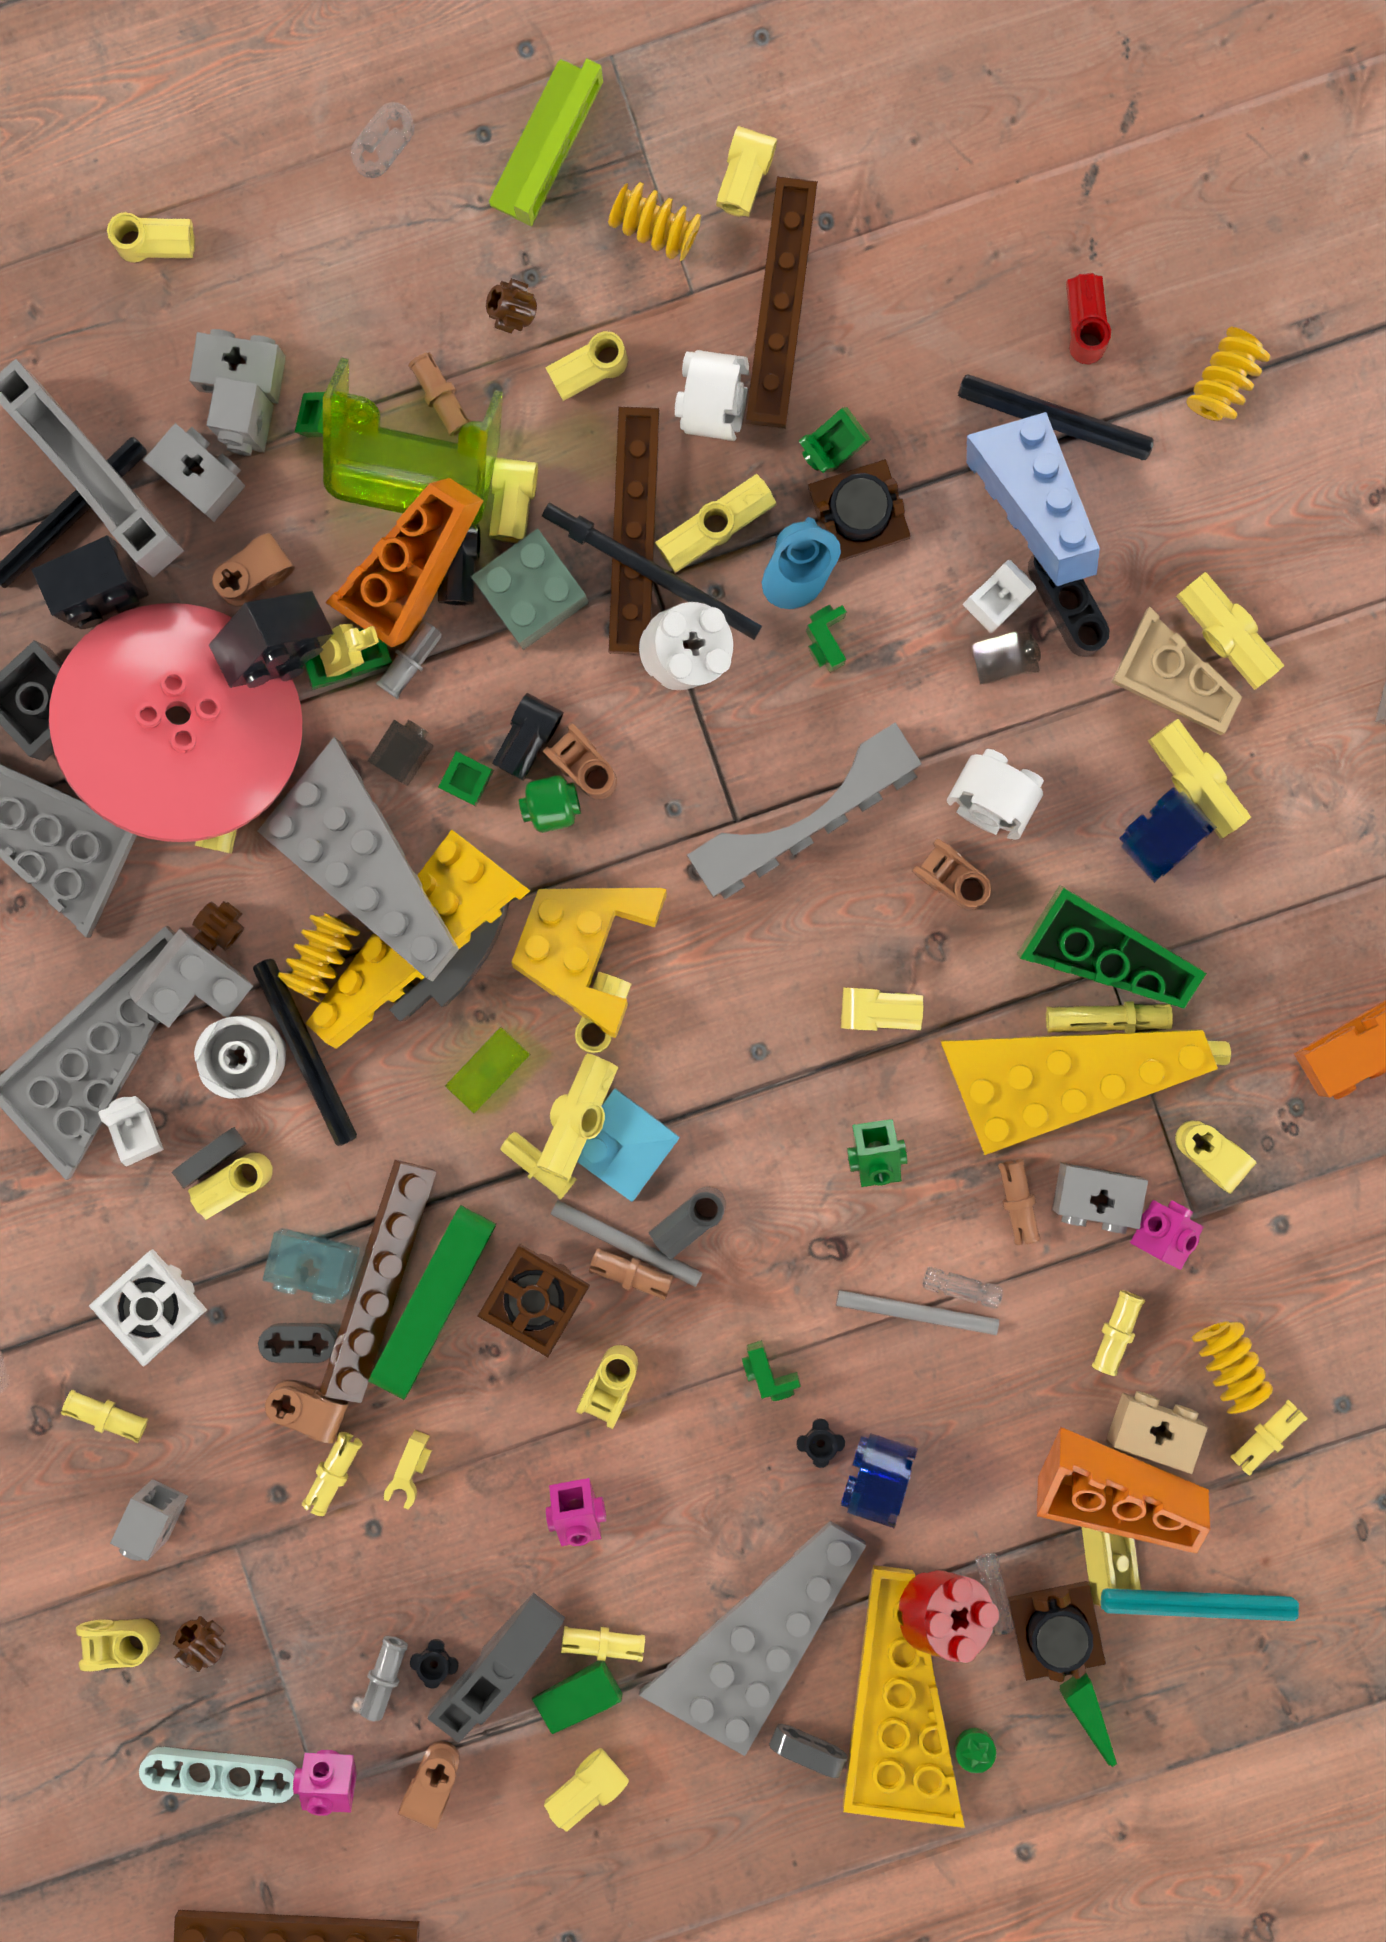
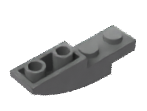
(455, 974)
(497, 1669)

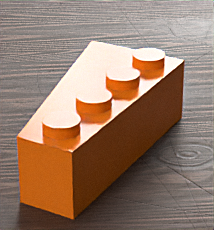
(408, 563)
(1347, 1054)
(1120, 1495)

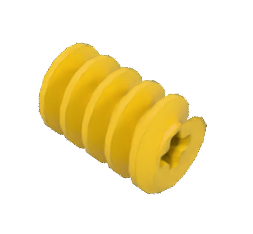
(654, 221)
(1228, 375)
(318, 955)
(1235, 1364)

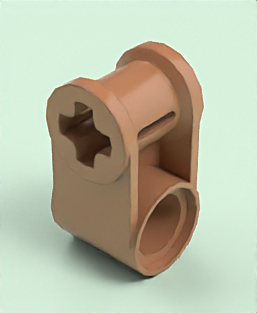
(256, 568)
(578, 758)
(951, 875)
(309, 1411)
(431, 1787)

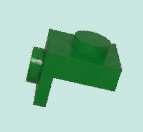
(834, 442)
(824, 647)
(758, 1368)

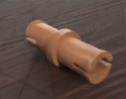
(439, 393)
(1019, 1202)
(631, 1274)

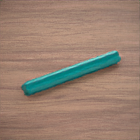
(1199, 1604)

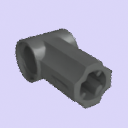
(687, 1223)

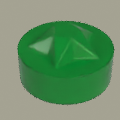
(975, 1750)

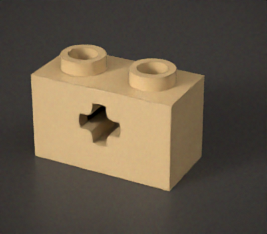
(1174, 1447)

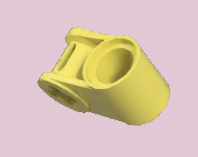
(1218, 1157)
(606, 1391)
(108, 1643)

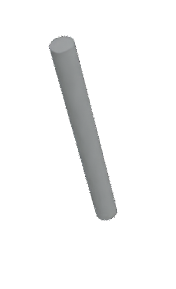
(626, 1243)
(917, 1312)

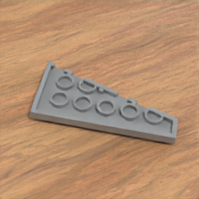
(60, 847)

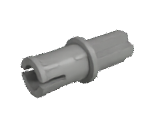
(409, 659)
(383, 1678)

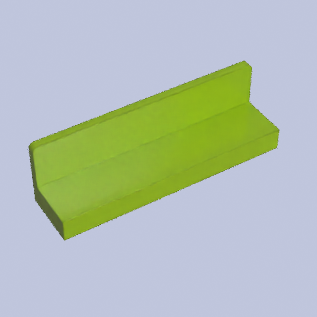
(547, 140)

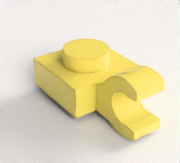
(344, 648)
(413, 1459)

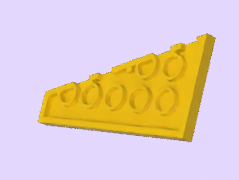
(465, 892)
(1046, 1082)
(898, 1734)

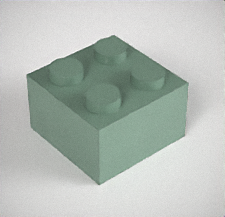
(530, 589)

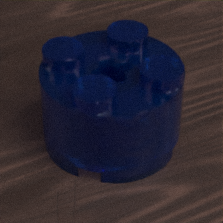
(1167, 835)
(881, 1480)

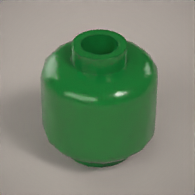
(550, 804)

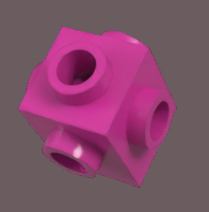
(1168, 1233)
(575, 1512)
(326, 1782)

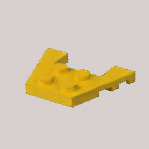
(567, 938)

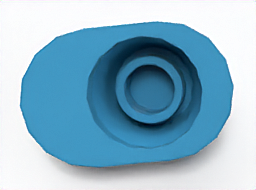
(800, 564)

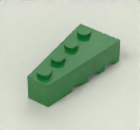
(1099, 947)

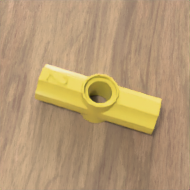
(736, 507)
(1230, 630)
(1199, 778)
(577, 1116)

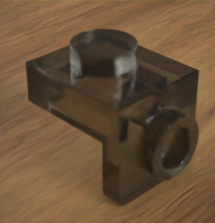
(1006, 657)

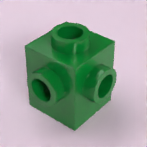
(877, 1153)

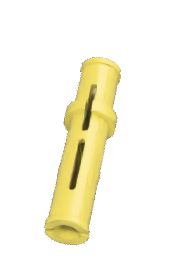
(1118, 1017)

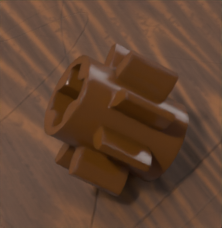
(511, 306)
(218, 926)
(199, 1644)

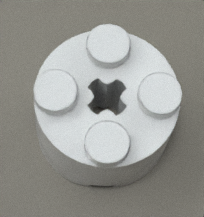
(712, 395)
(708, 643)
(996, 794)
(218, 1063)

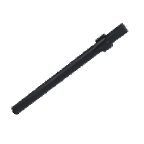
(583, 531)

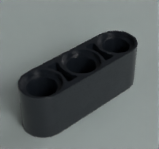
(1070, 620)

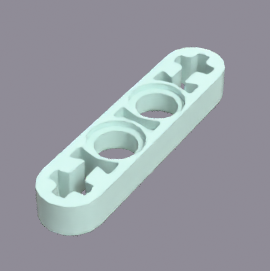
(219, 1766)

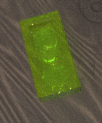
(487, 1070)

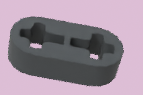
(209, 1157)
(297, 1332)
(808, 1750)

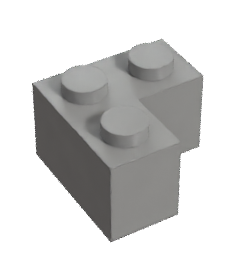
(188, 970)

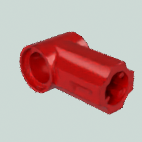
(1087, 316)

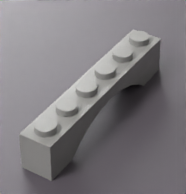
(87, 470)
(877, 764)

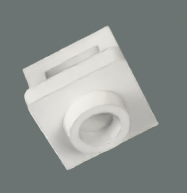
(1000, 596)
(131, 1129)

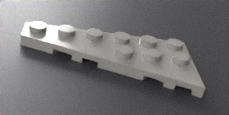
(349, 850)
(81, 1065)
(749, 1654)

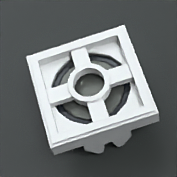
(148, 1307)

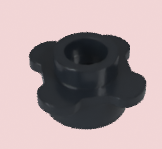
(820, 1431)
(433, 1675)

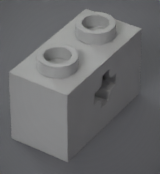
(220, 349)
(240, 415)
(177, 455)
(1124, 1194)
(148, 1521)

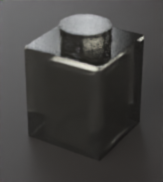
(402, 751)

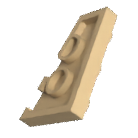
(1174, 677)

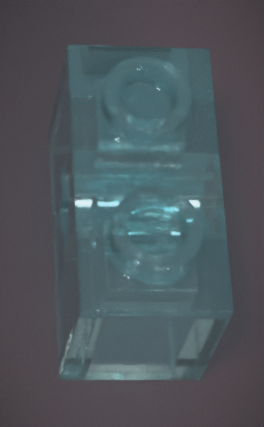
(333, 1258)

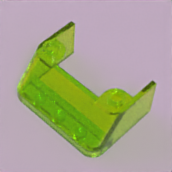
(391, 466)

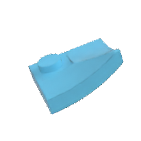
(627, 1146)

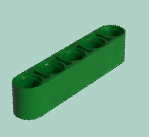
(432, 1302)

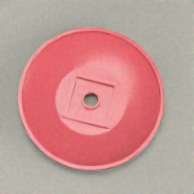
(162, 775)

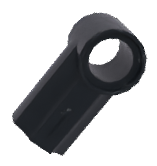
(457, 585)
(531, 728)

